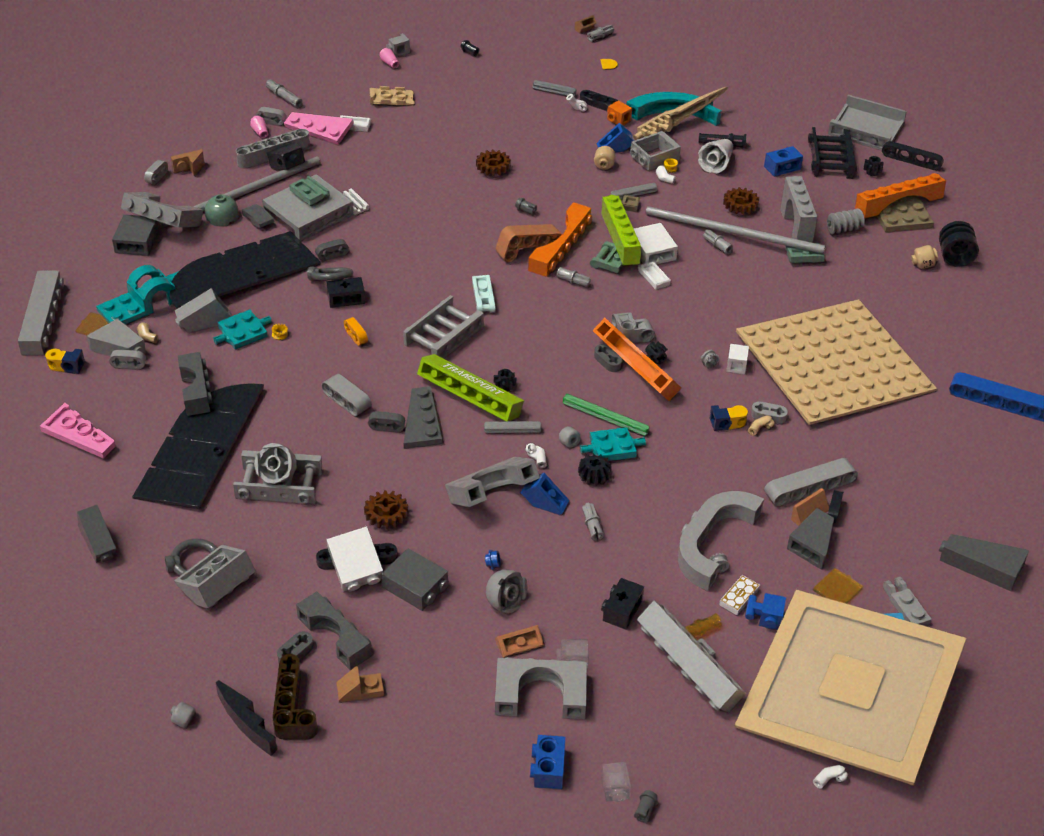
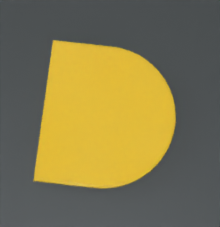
(608, 63)

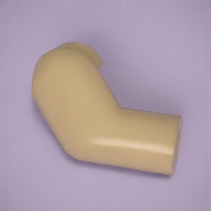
(143, 332)
(758, 423)

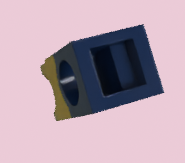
(65, 361)
(728, 417)

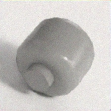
(569, 437)
(182, 714)

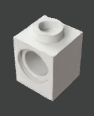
(737, 358)

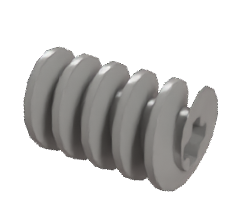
(845, 221)

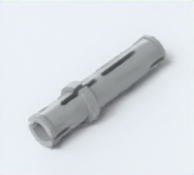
(279, 90)

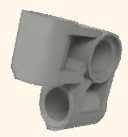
(634, 330)

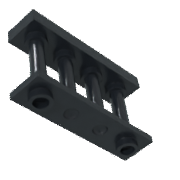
(845, 149)

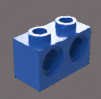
(548, 761)

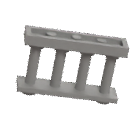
(448, 341)
(306, 464)

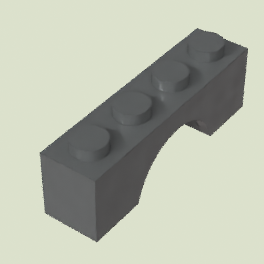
(195, 396)
(318, 613)

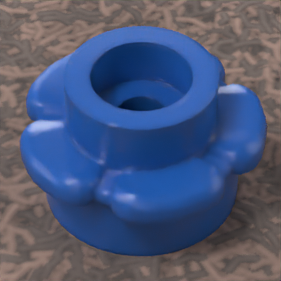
(493, 559)

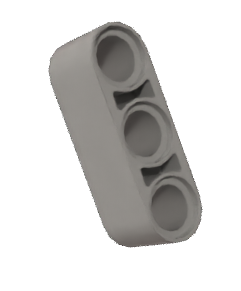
(346, 394)

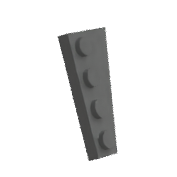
(422, 420)

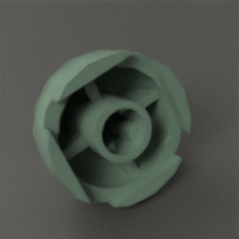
(221, 210)

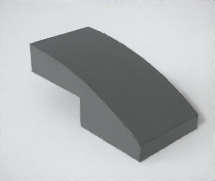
(258, 215)

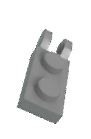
(906, 602)

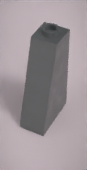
(984, 559)

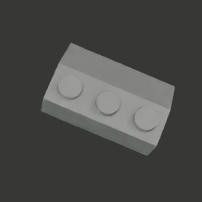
(216, 575)

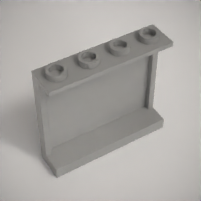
(868, 122)
(308, 218)

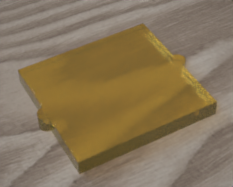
(91, 323)
(838, 587)

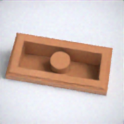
(808, 505)
(519, 641)

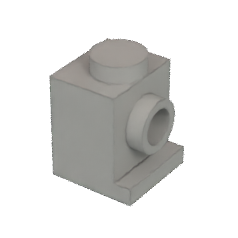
(399, 45)

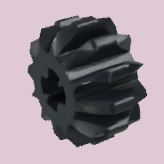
(594, 469)

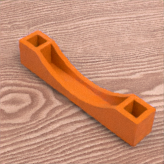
(874, 201)
(546, 257)
(637, 359)

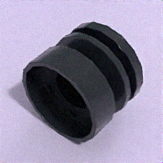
(958, 243)

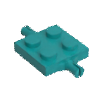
(242, 329)
(613, 444)

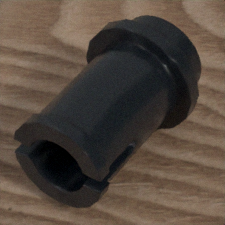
(467, 46)

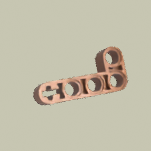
(524, 236)

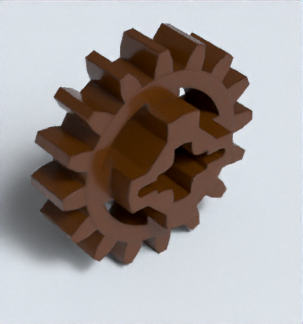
(493, 162)
(741, 200)
(386, 509)

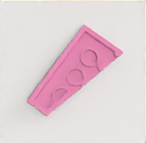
(322, 127)
(73, 429)

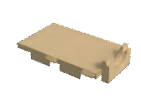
(389, 96)

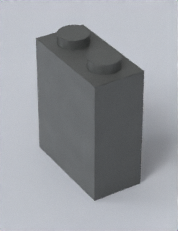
(135, 235)
(415, 579)

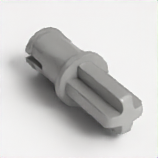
(600, 32)
(718, 241)
(573, 277)
(592, 521)

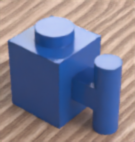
(770, 610)

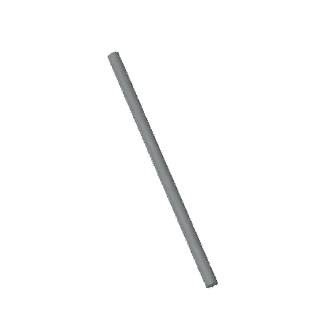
(263, 182)
(736, 230)

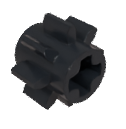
(873, 166)
(656, 352)
(505, 379)

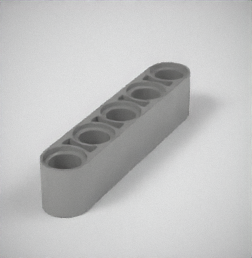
(257, 152)
(806, 482)

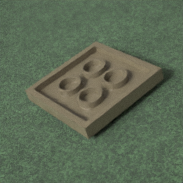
(905, 214)

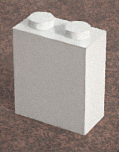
(656, 244)
(355, 559)

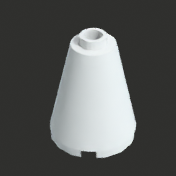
(715, 155)

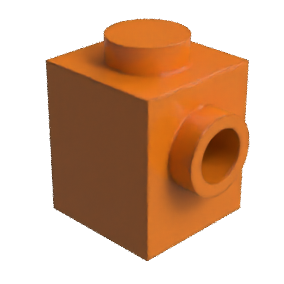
(619, 113)

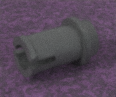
(526, 206)
(645, 807)

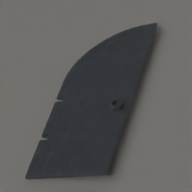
(242, 267)
(198, 448)

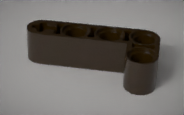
(286, 704)

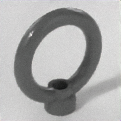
(336, 273)
(173, 562)

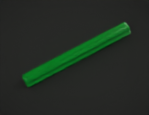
(606, 414)

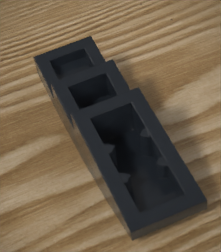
(242, 713)

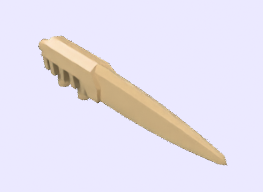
(668, 119)

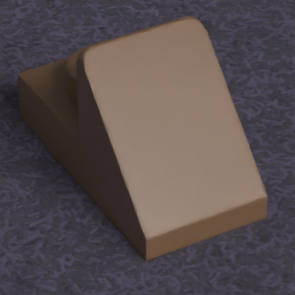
(188, 161)
(357, 687)

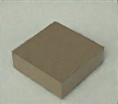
(631, 203)

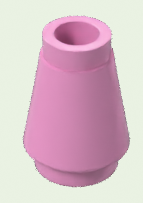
(387, 56)
(259, 126)

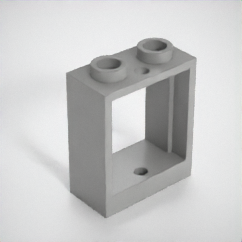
(658, 140)

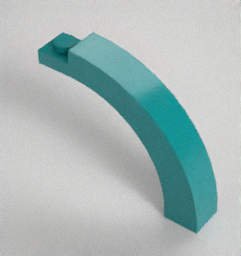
(666, 101)

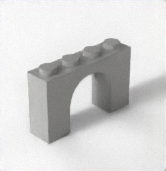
(149, 206)
(798, 206)
(470, 489)
(566, 675)

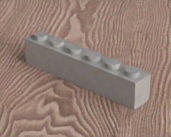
(40, 313)
(691, 656)

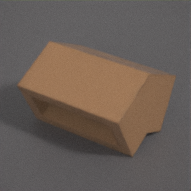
(585, 24)

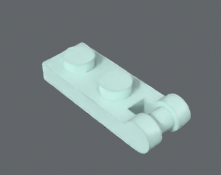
(483, 293)

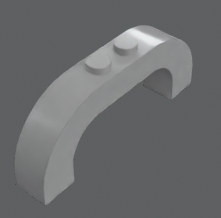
(724, 505)

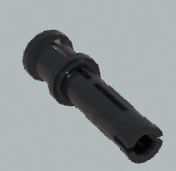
(703, 138)

